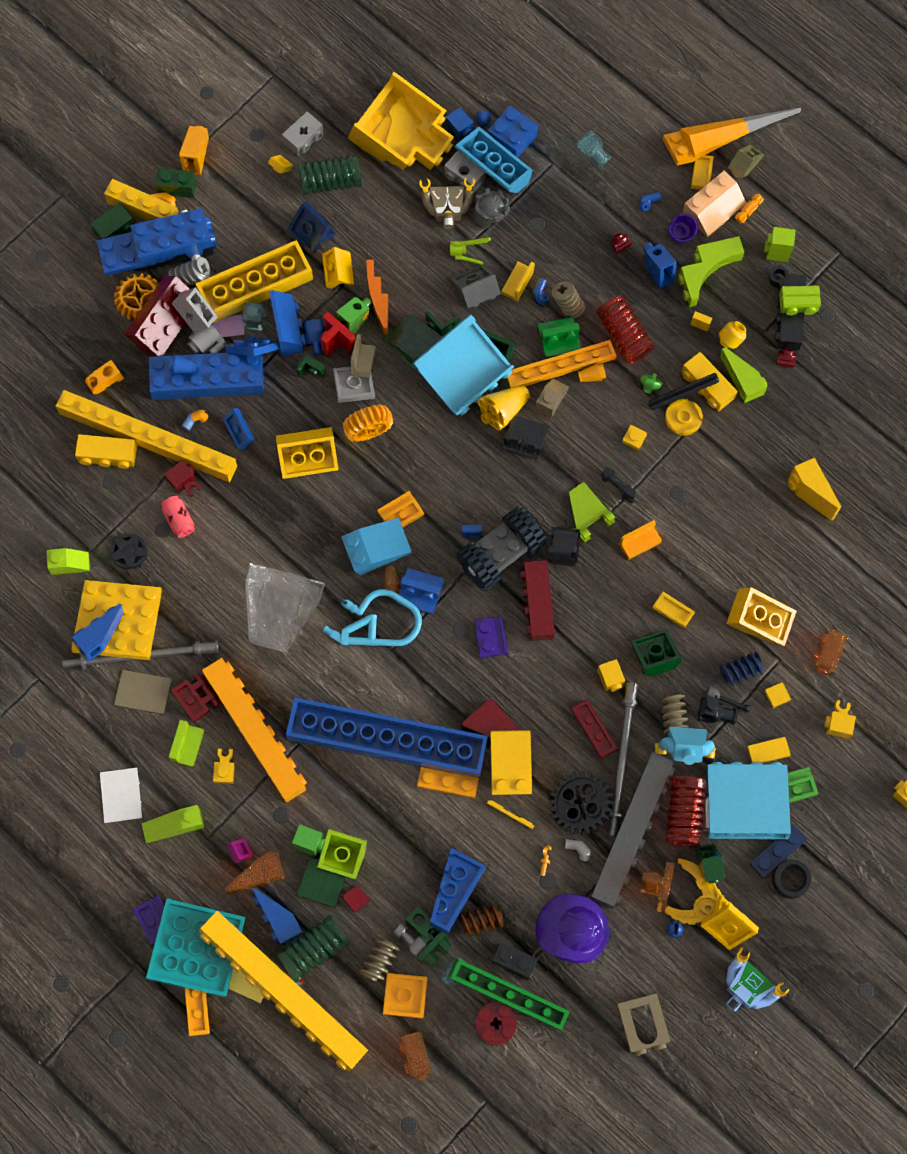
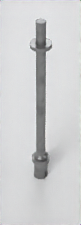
(197, 648)
(629, 703)

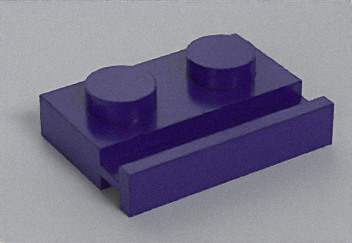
(490, 637)
(149, 917)

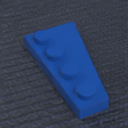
(455, 888)

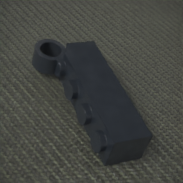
(790, 326)

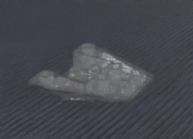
(278, 605)

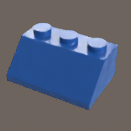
(287, 323)

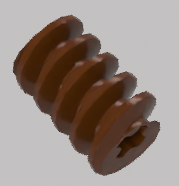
(481, 920)

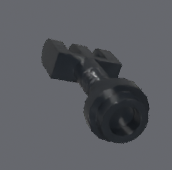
(628, 492)

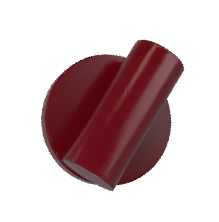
(620, 242)
(786, 358)

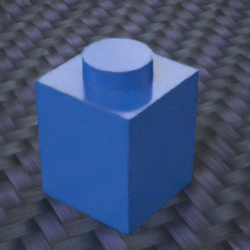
(459, 124)

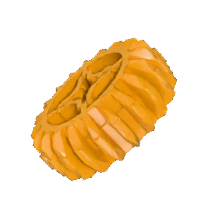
(124, 298)
(367, 423)

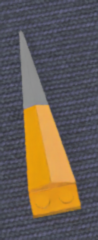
(699, 140)

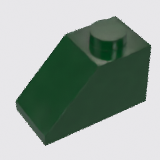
(710, 863)

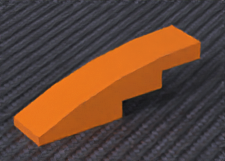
(379, 300)

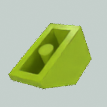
(67, 561)

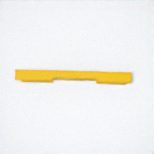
(500, 808)

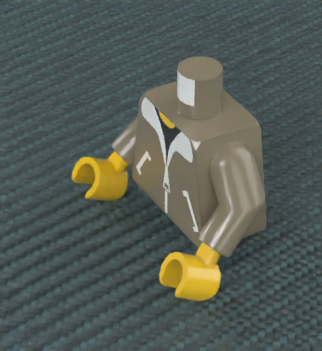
(447, 203)

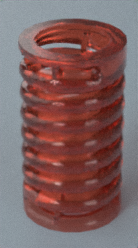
(625, 329)
(690, 810)

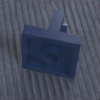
(310, 228)

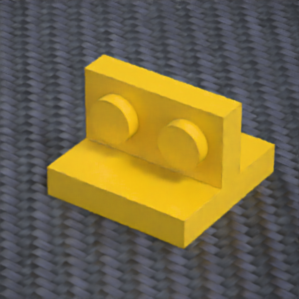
(729, 924)

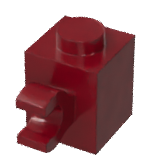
(182, 478)

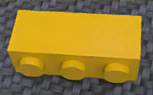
(718, 394)
(106, 451)

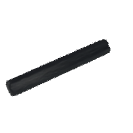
(683, 391)

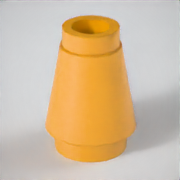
(592, 373)

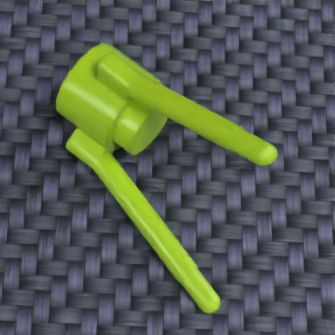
(458, 248)

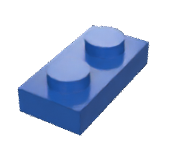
(238, 429)

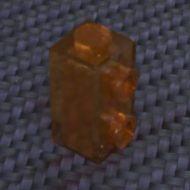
(830, 652)
(416, 1055)

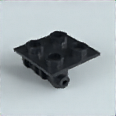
(525, 437)

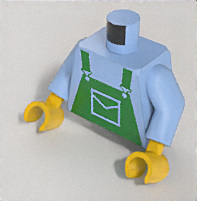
(749, 985)

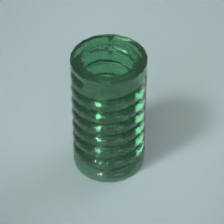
(328, 172)
(311, 948)

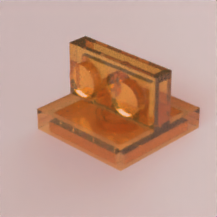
(657, 885)

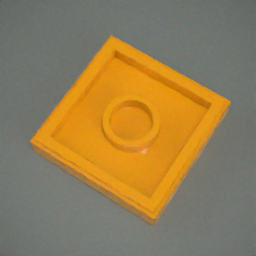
(405, 995)

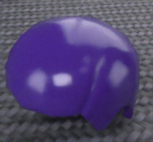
(682, 228)

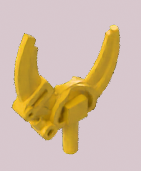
(703, 905)

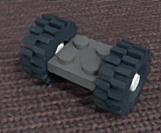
(501, 547)

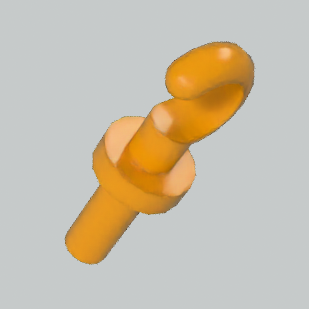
(545, 861)

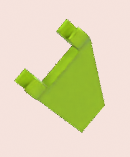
(587, 510)

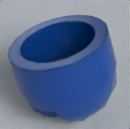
(483, 117)
(670, 929)

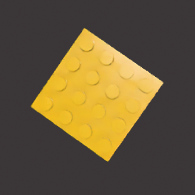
(137, 626)

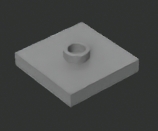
(350, 387)

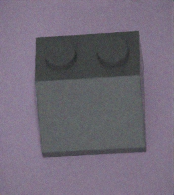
(476, 286)

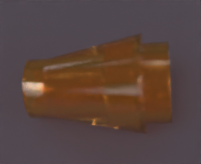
(391, 580)

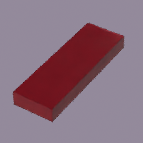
(594, 729)

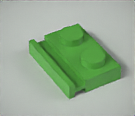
(801, 785)

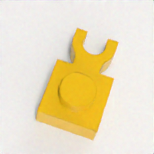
(224, 769)

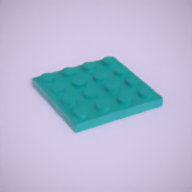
(183, 957)

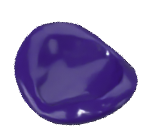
(572, 928)

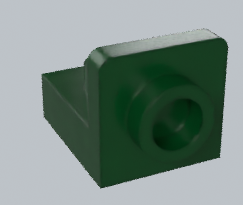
(313, 367)

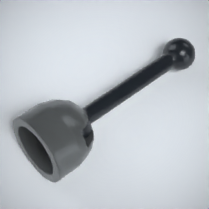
(714, 692)

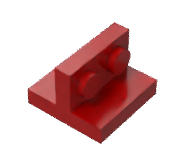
(335, 335)

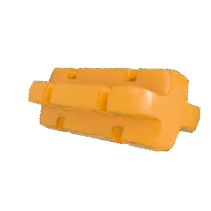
(749, 208)

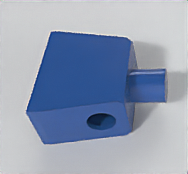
(660, 264)

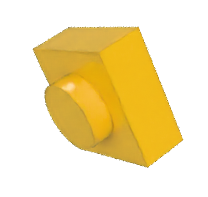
(280, 164)
(634, 437)

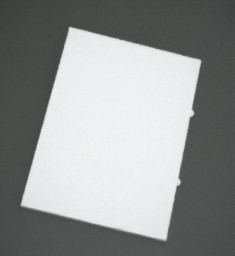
(120, 795)

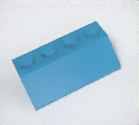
(495, 160)

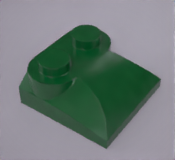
(656, 653)

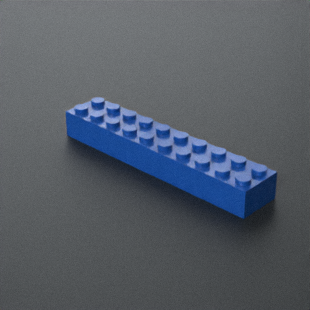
(386, 737)

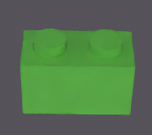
(308, 841)

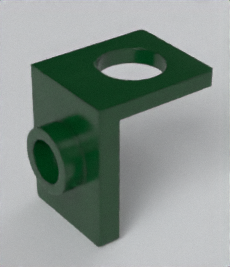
(435, 325)

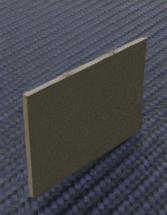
(143, 692)

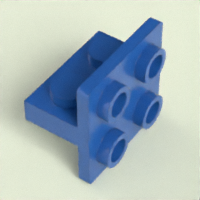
(421, 590)

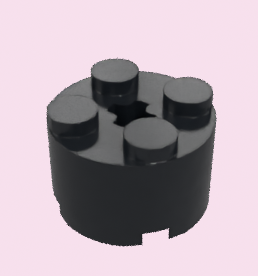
(564, 546)

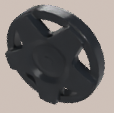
(128, 551)

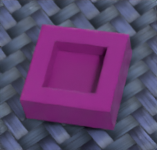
(239, 850)

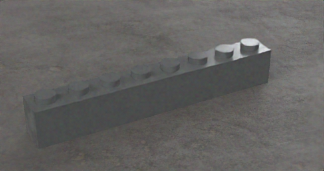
(632, 830)

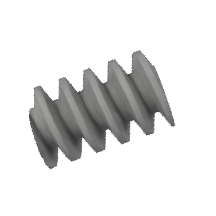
(192, 271)

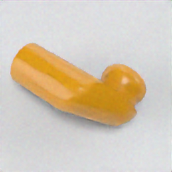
(165, 197)

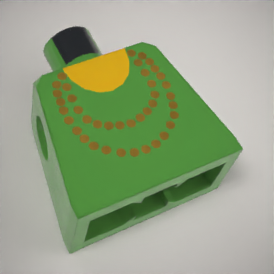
(354, 314)

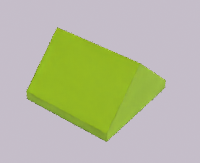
(342, 854)

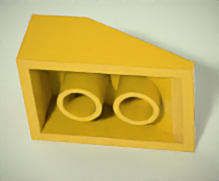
(813, 488)
(761, 616)
(511, 762)

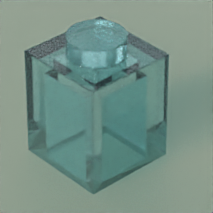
(253, 316)

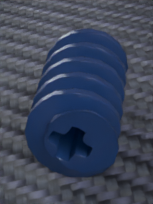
(742, 668)

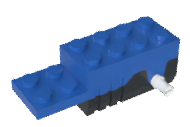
(159, 243)

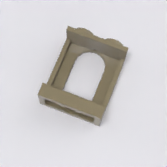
(634, 1043)

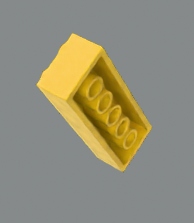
(252, 280)

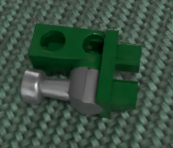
(426, 940)

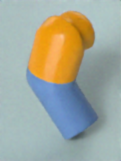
(192, 417)

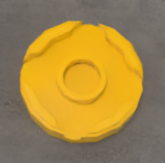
(683, 417)

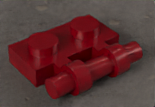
(191, 701)

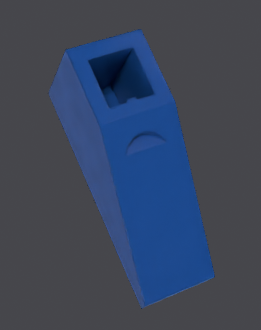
(96, 636)
(282, 921)

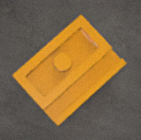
(404, 508)

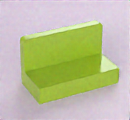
(186, 744)

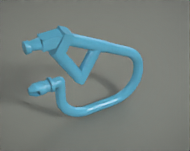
(344, 638)

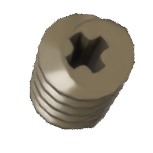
(568, 299)
(673, 712)
(379, 960)

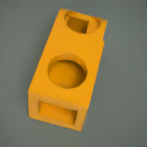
(103, 377)

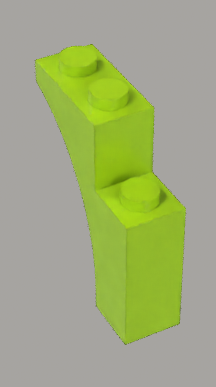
(707, 260)

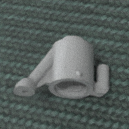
(205, 341)

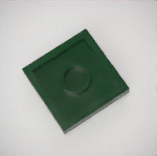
(320, 884)

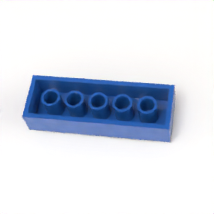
(214, 376)

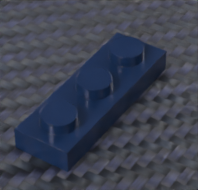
(777, 852)

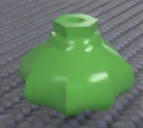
(650, 383)

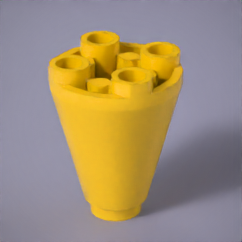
(502, 406)

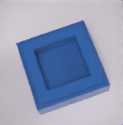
(471, 531)

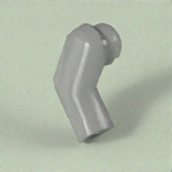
(580, 847)

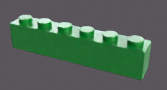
(508, 994)

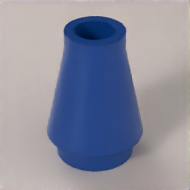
(181, 365)

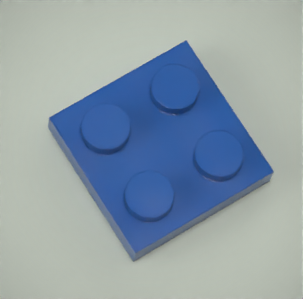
(252, 346)

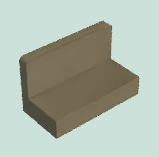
(362, 358)

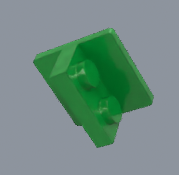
(559, 337)

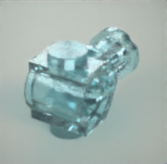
(592, 146)

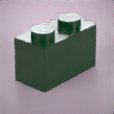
(176, 182)
(112, 223)

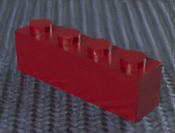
(538, 600)

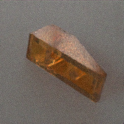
(260, 872)

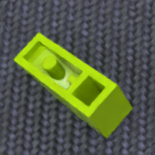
(746, 378)
(173, 824)

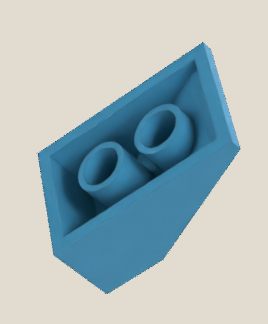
(376, 545)

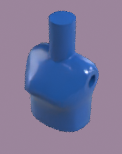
(313, 332)

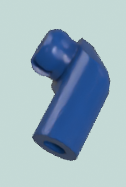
(647, 200)
(538, 292)

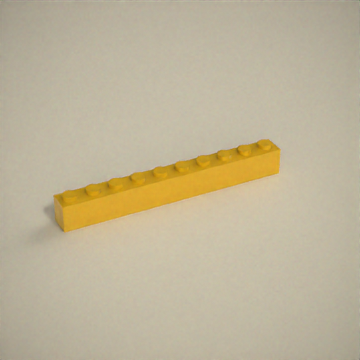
(146, 436)
(283, 991)

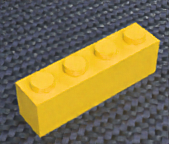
(138, 202)

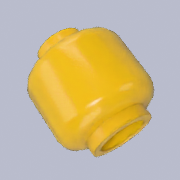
(732, 334)

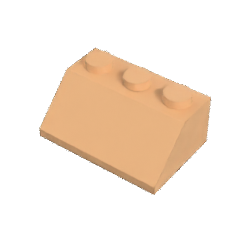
(715, 203)

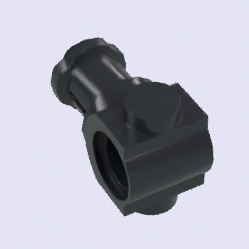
(712, 711)

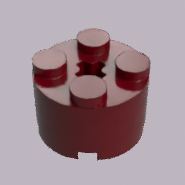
(505, 1030)

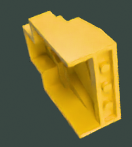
(403, 127)

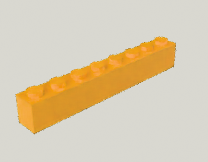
(254, 730)

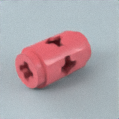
(180, 524)

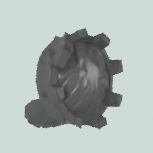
(490, 208)

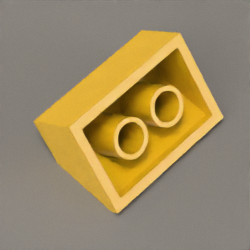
(307, 452)

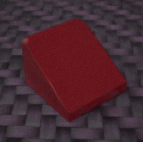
(356, 899)

